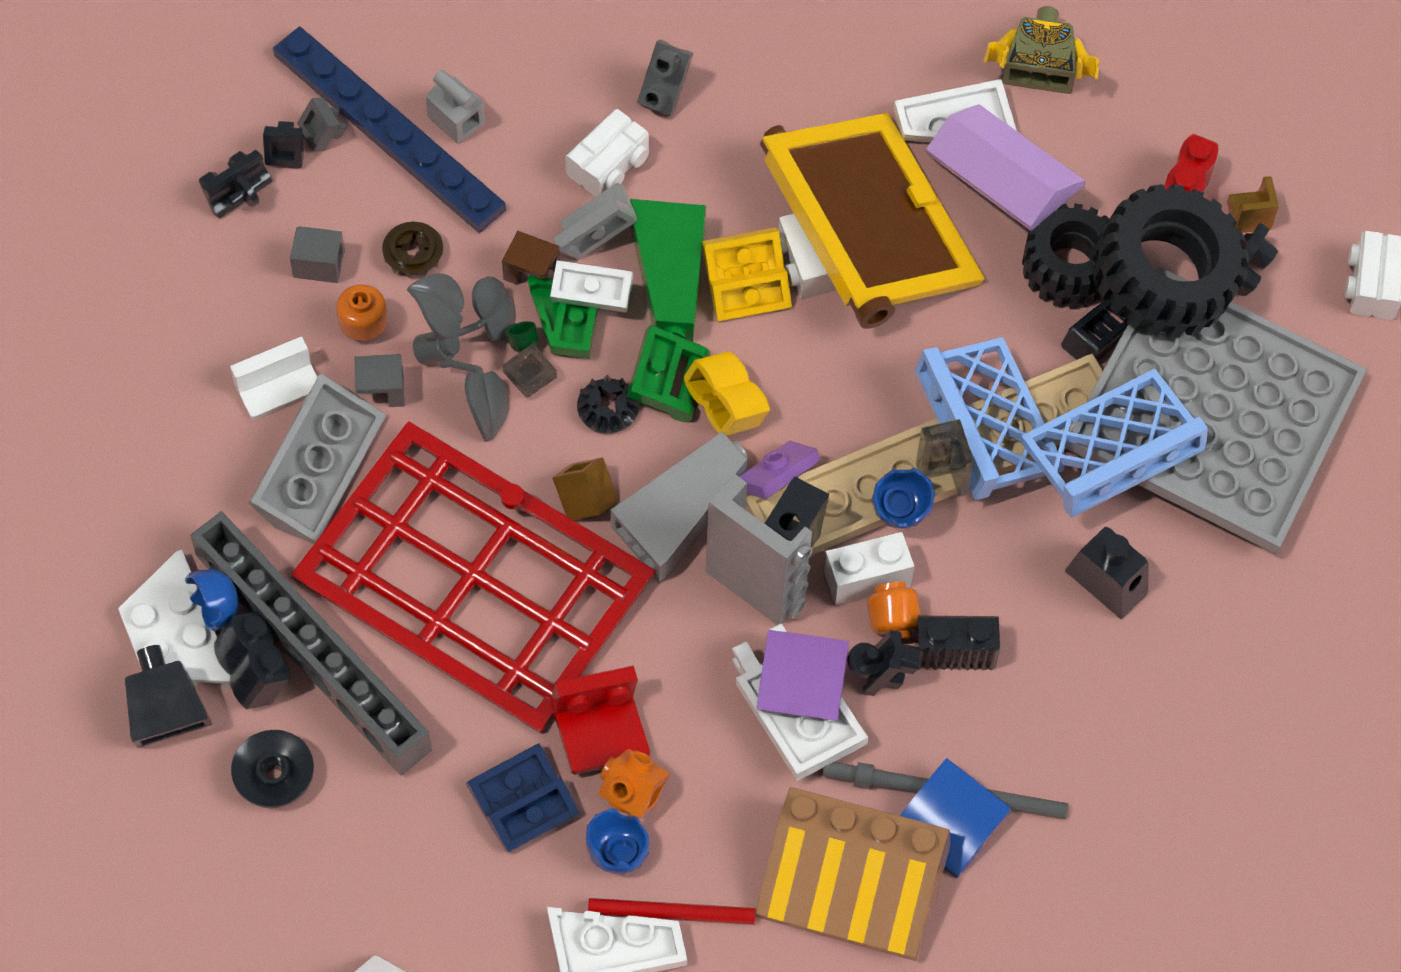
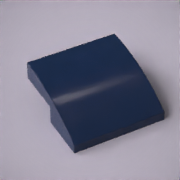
(522, 798)

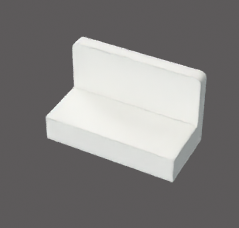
(592, 286)
(274, 378)

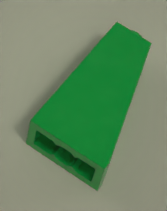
(669, 261)

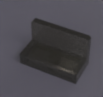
(946, 449)

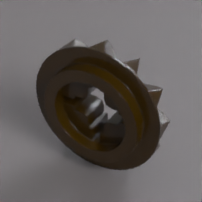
(402, 237)

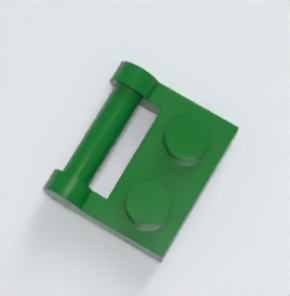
(657, 369)

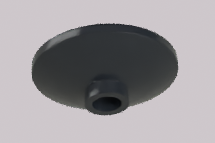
(267, 752)

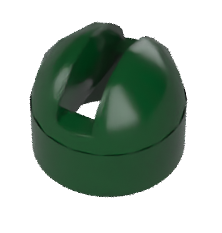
(522, 335)

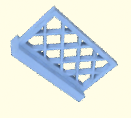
(948, 405)
(1124, 470)

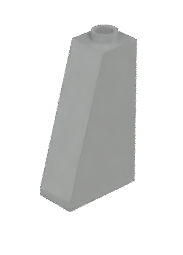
(672, 510)

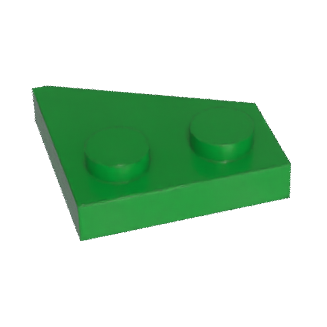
(565, 326)

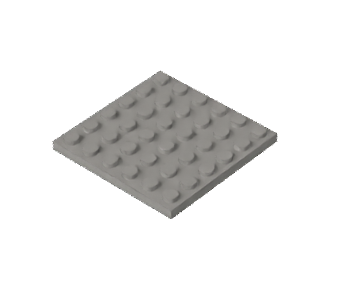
(1267, 411)

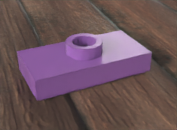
(779, 469)

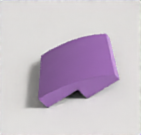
(802, 675)

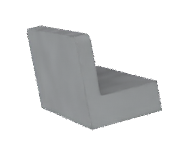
(596, 222)

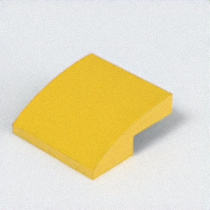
(746, 274)

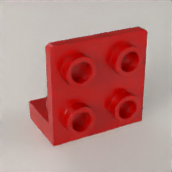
(598, 718)

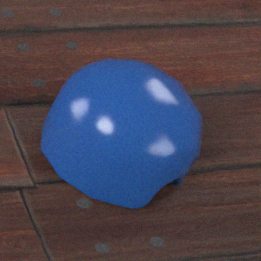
(903, 498)
(215, 595)
(617, 842)

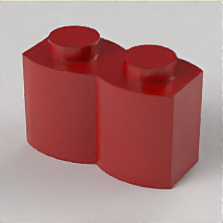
(1194, 164)

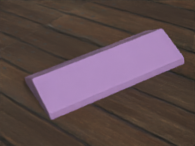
(1003, 165)

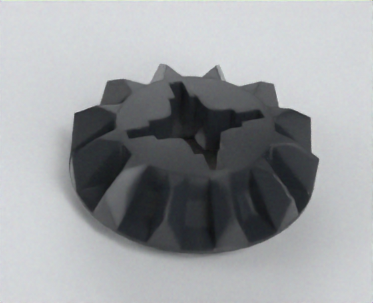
(602, 418)

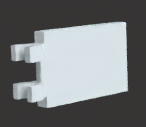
(801, 741)

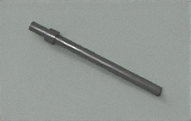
(865, 775)

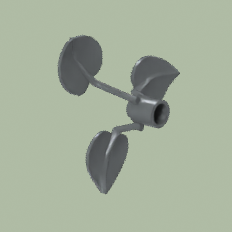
(440, 305)

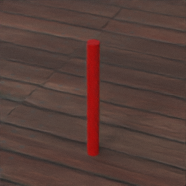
(673, 911)

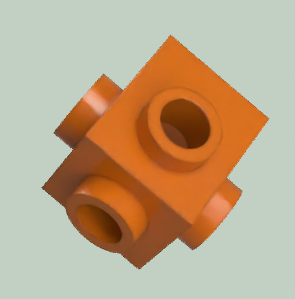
(632, 783)

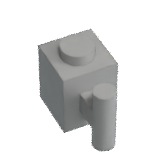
(454, 107)

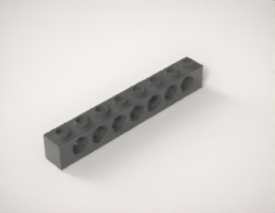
(314, 644)

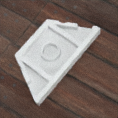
(166, 617)

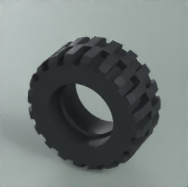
(1196, 229)

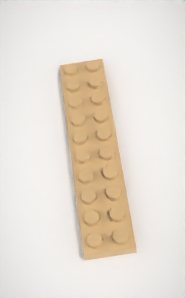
(854, 476)

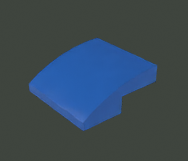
(964, 807)

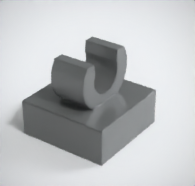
(320, 124)

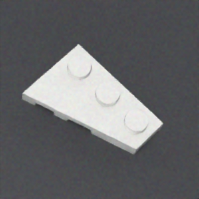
(924, 115)
(615, 943)

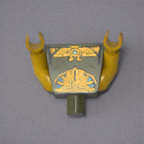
(1042, 54)

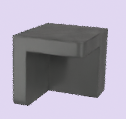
(317, 254)
(381, 375)

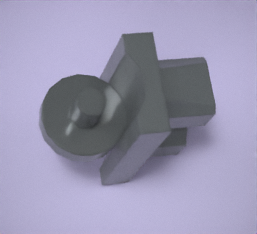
(665, 77)

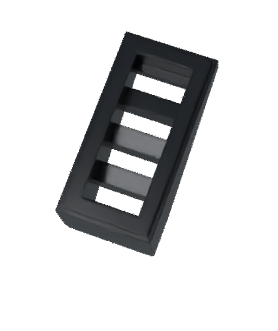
(1081, 342)

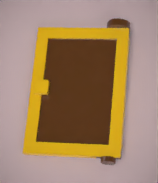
(869, 214)

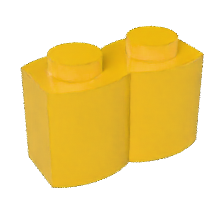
(726, 393)

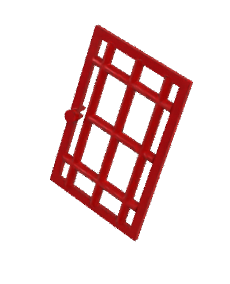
(472, 574)

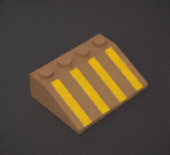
(853, 873)

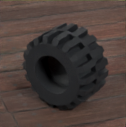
(1051, 275)

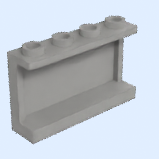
(755, 558)

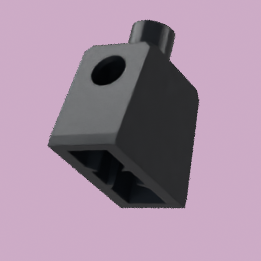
(805, 503)
(1111, 571)
(162, 700)

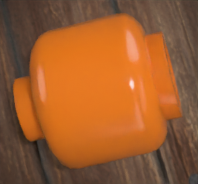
(362, 312)
(893, 609)

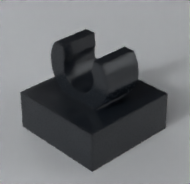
(283, 145)

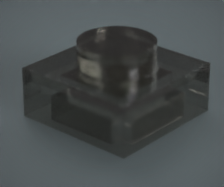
(529, 371)

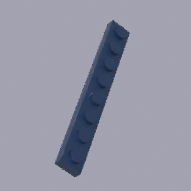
(389, 129)

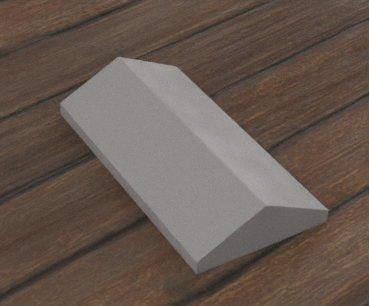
(316, 460)

